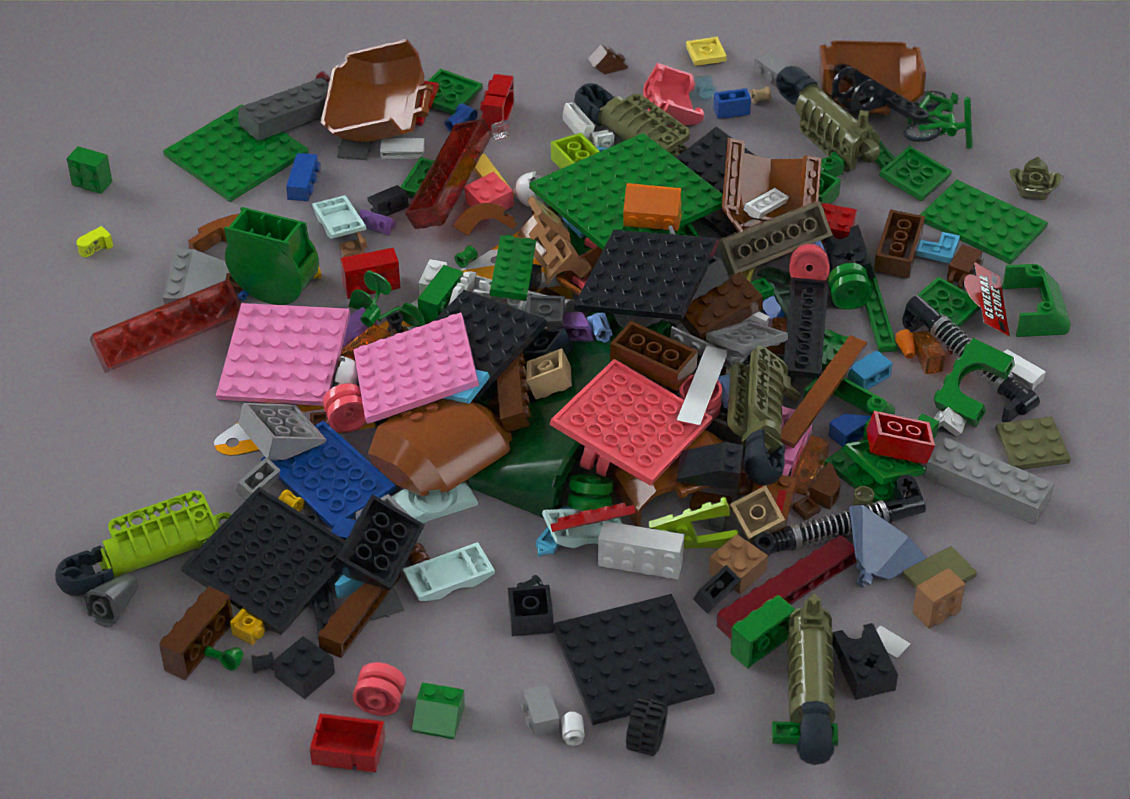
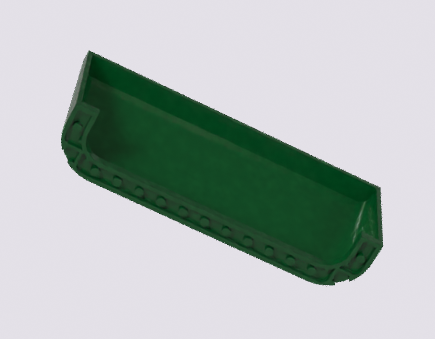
(540, 454)

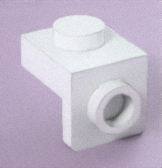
(603, 138)
(951, 421)

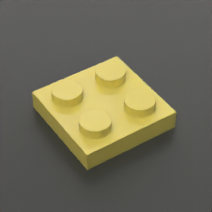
(706, 51)

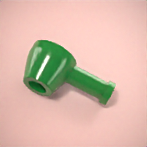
(230, 658)

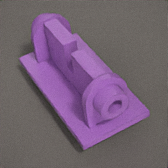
(377, 222)

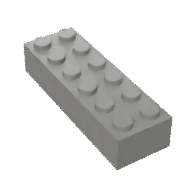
(989, 480)

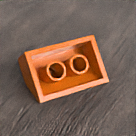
(652, 206)

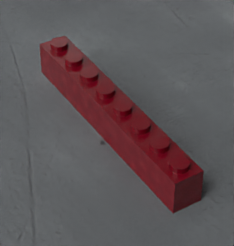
(792, 581)

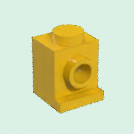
(247, 627)

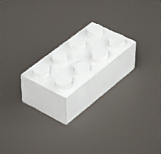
(640, 550)

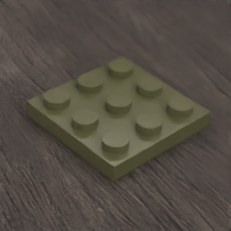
(1033, 443)

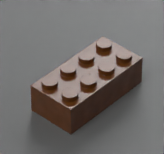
(899, 243)
(722, 306)
(654, 355)
(199, 628)

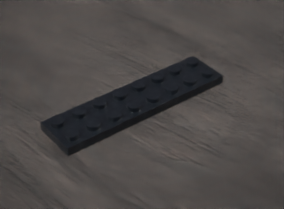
(806, 327)

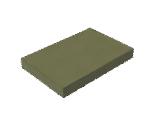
(937, 563)

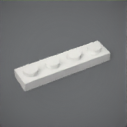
(765, 203)

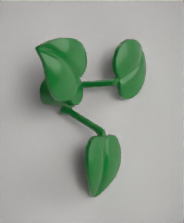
(377, 283)

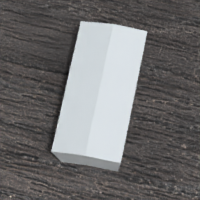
(577, 120)
(402, 148)
(1026, 372)

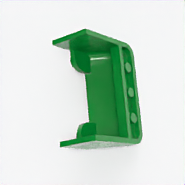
(1051, 313)
(859, 398)

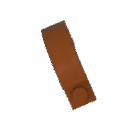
(472, 215)

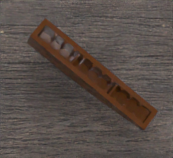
(351, 619)

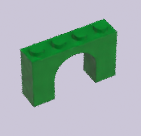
(975, 357)

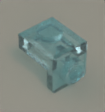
(705, 86)

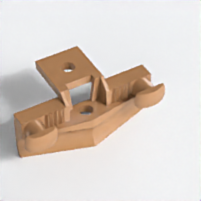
(553, 254)

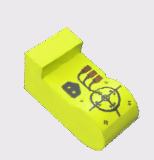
(94, 241)

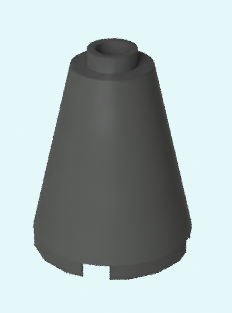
(110, 599)

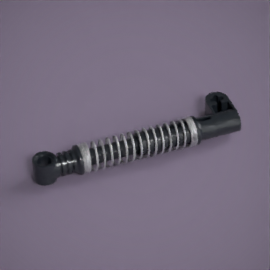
(920, 313)
(793, 536)

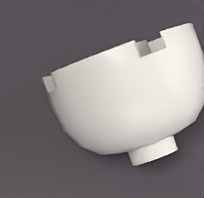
(522, 189)
(346, 372)

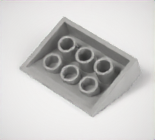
(192, 272)
(279, 429)

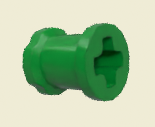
(469, 254)

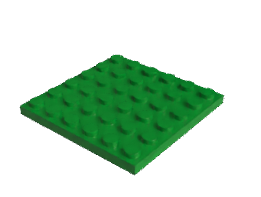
(231, 158)

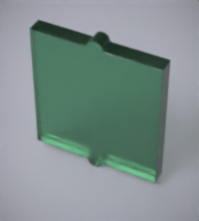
(774, 274)

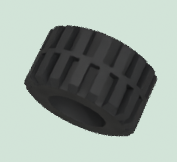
(646, 726)

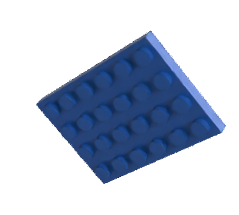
(333, 478)

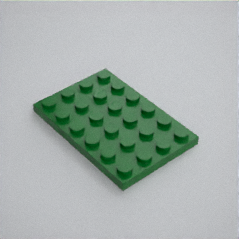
(984, 221)

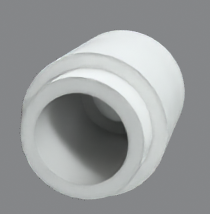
(572, 728)

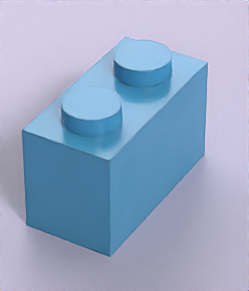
(870, 370)

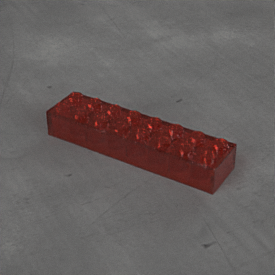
(449, 174)
(165, 325)

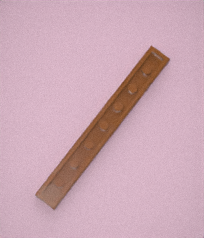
(822, 391)

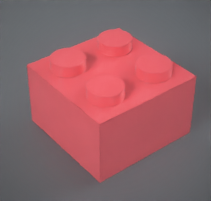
(489, 190)

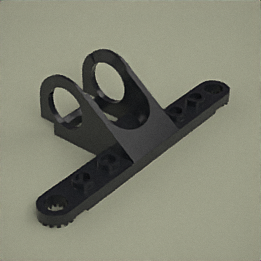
(873, 93)

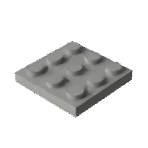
(746, 337)

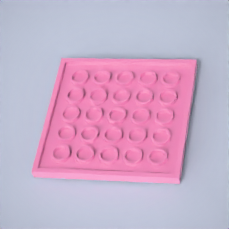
(283, 354)
(415, 368)

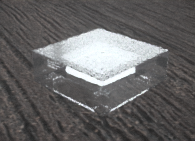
(500, 130)

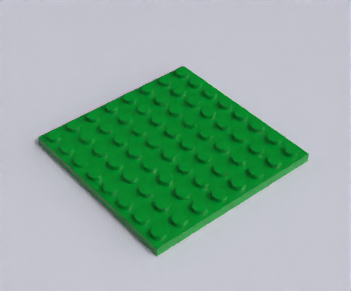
(594, 189)

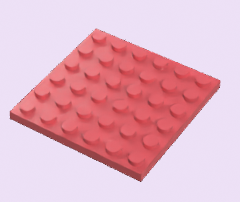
(629, 422)

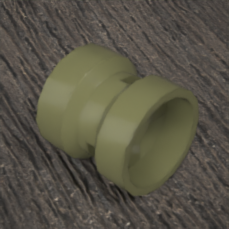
(863, 495)

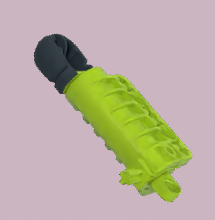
(142, 543)

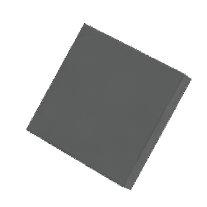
(547, 307)

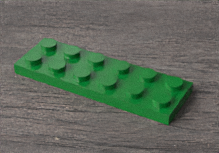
(513, 268)

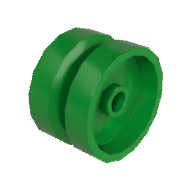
(849, 286)
(590, 492)

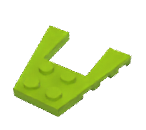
(683, 525)

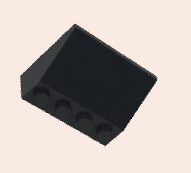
(378, 544)

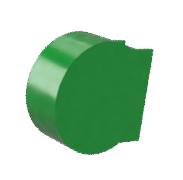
(270, 256)

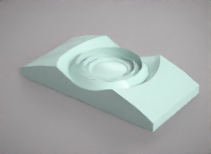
(338, 217)
(436, 503)
(574, 536)
(449, 572)

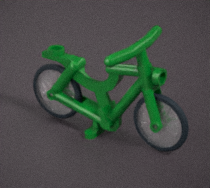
(931, 129)

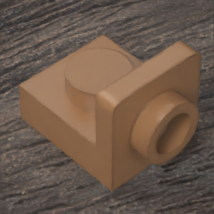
(353, 247)

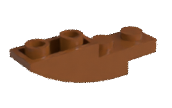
(211, 234)

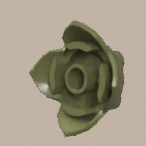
(1035, 179)

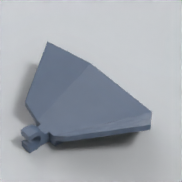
(880, 547)

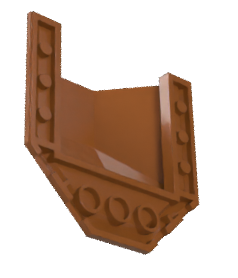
(753, 176)

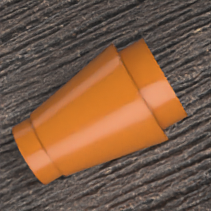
(906, 343)

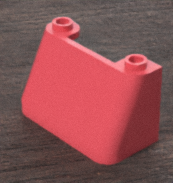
(670, 92)

